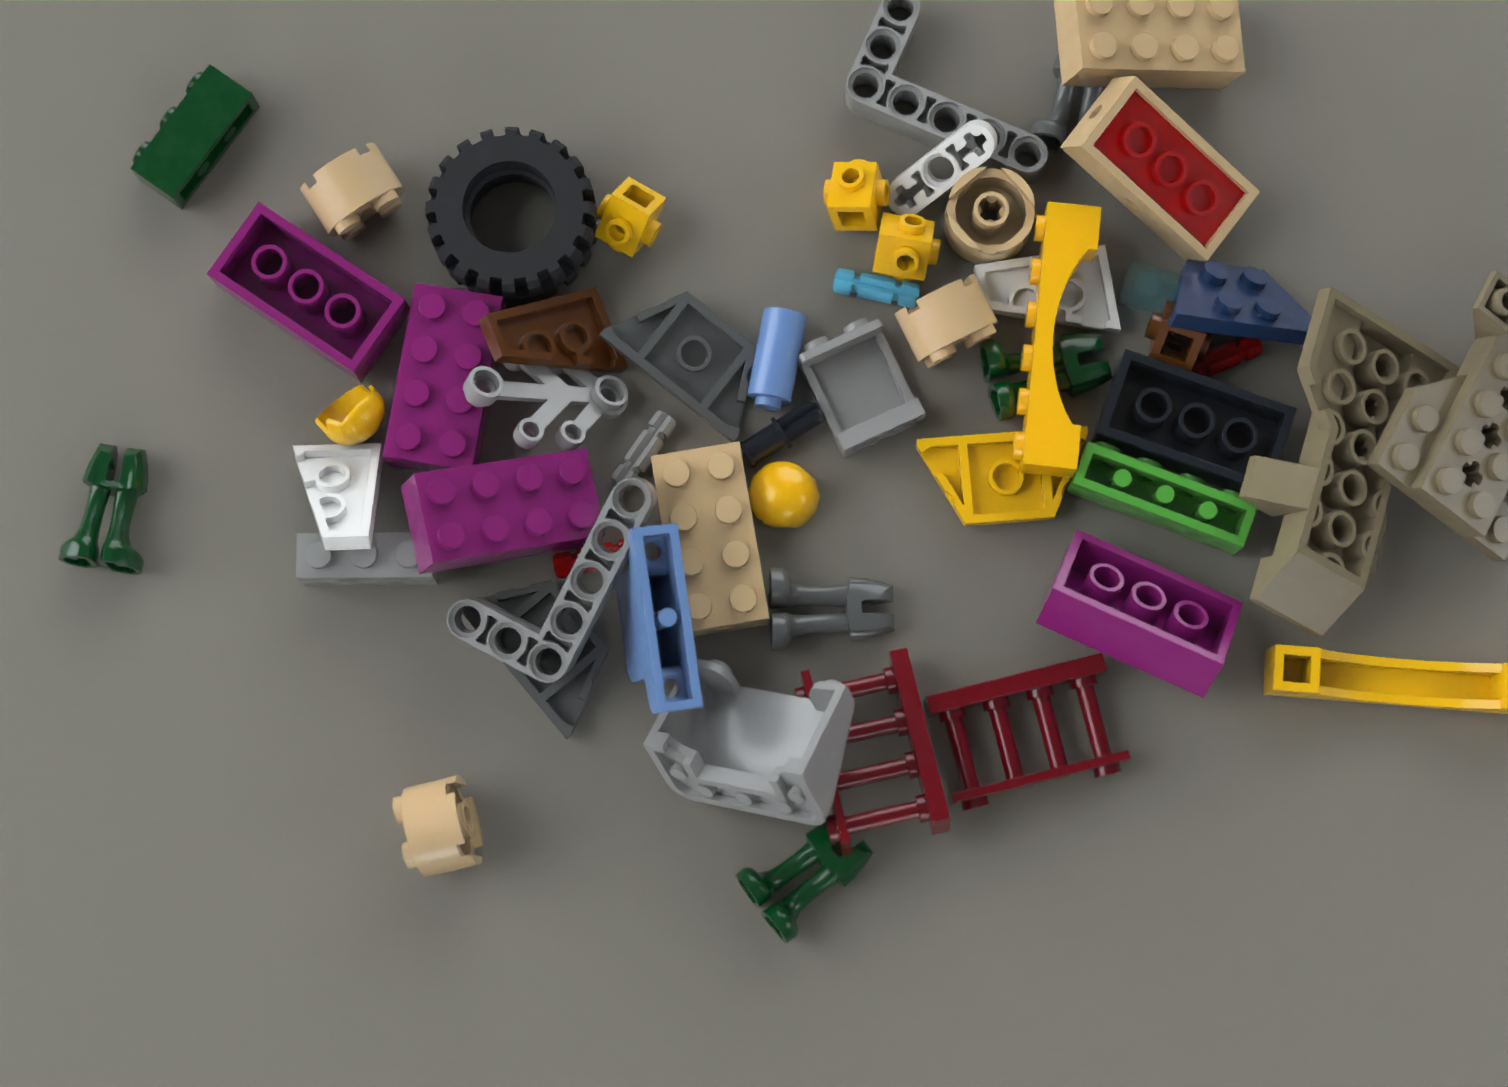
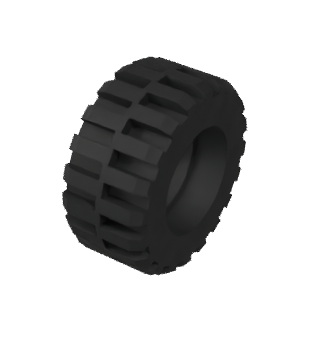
(503, 161)

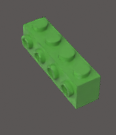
(1161, 497)

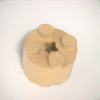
(353, 191)
(989, 192)
(947, 319)
(438, 827)

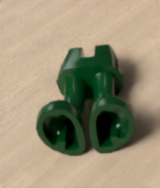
(1069, 377)
(99, 477)
(783, 913)

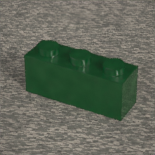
(194, 136)

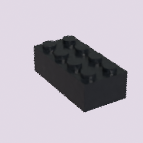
(1189, 421)

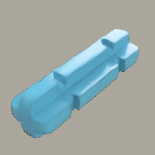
(876, 288)

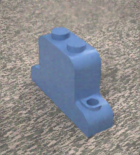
(658, 620)

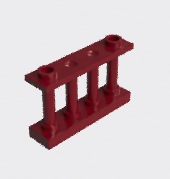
(1038, 688)
(916, 763)

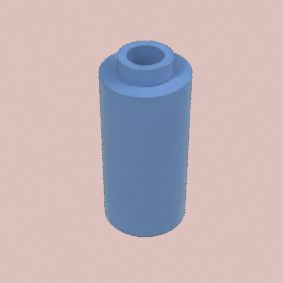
(776, 358)

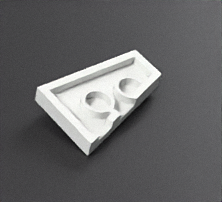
(342, 491)

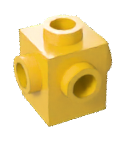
(856, 195)
(630, 217)
(905, 246)

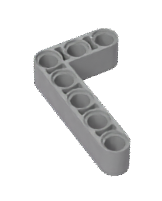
(928, 104)
(572, 595)

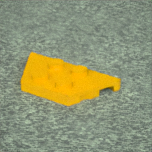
(985, 480)

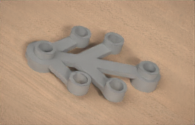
(555, 396)

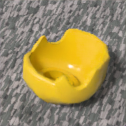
(353, 416)
(783, 495)

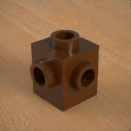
(1175, 345)

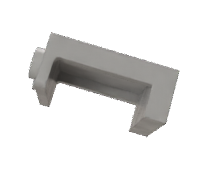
(859, 386)

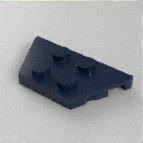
(1236, 303)

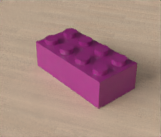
(309, 292)
(429, 415)
(500, 510)
(1140, 613)

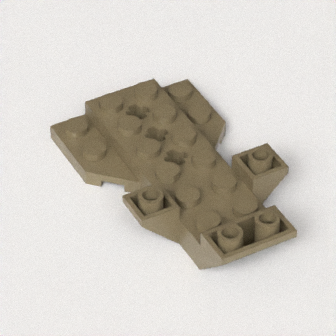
(1452, 435)
(1331, 500)

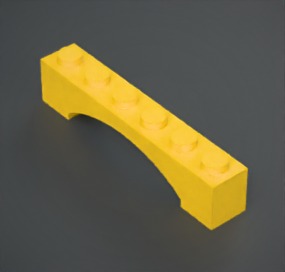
(1048, 437)
(1384, 680)

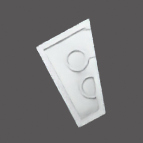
(1085, 302)

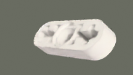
(974, 159)

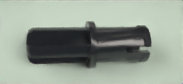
(782, 432)

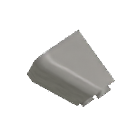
(755, 746)

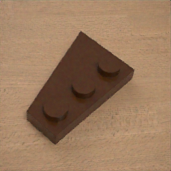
(554, 334)

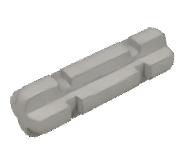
(646, 445)

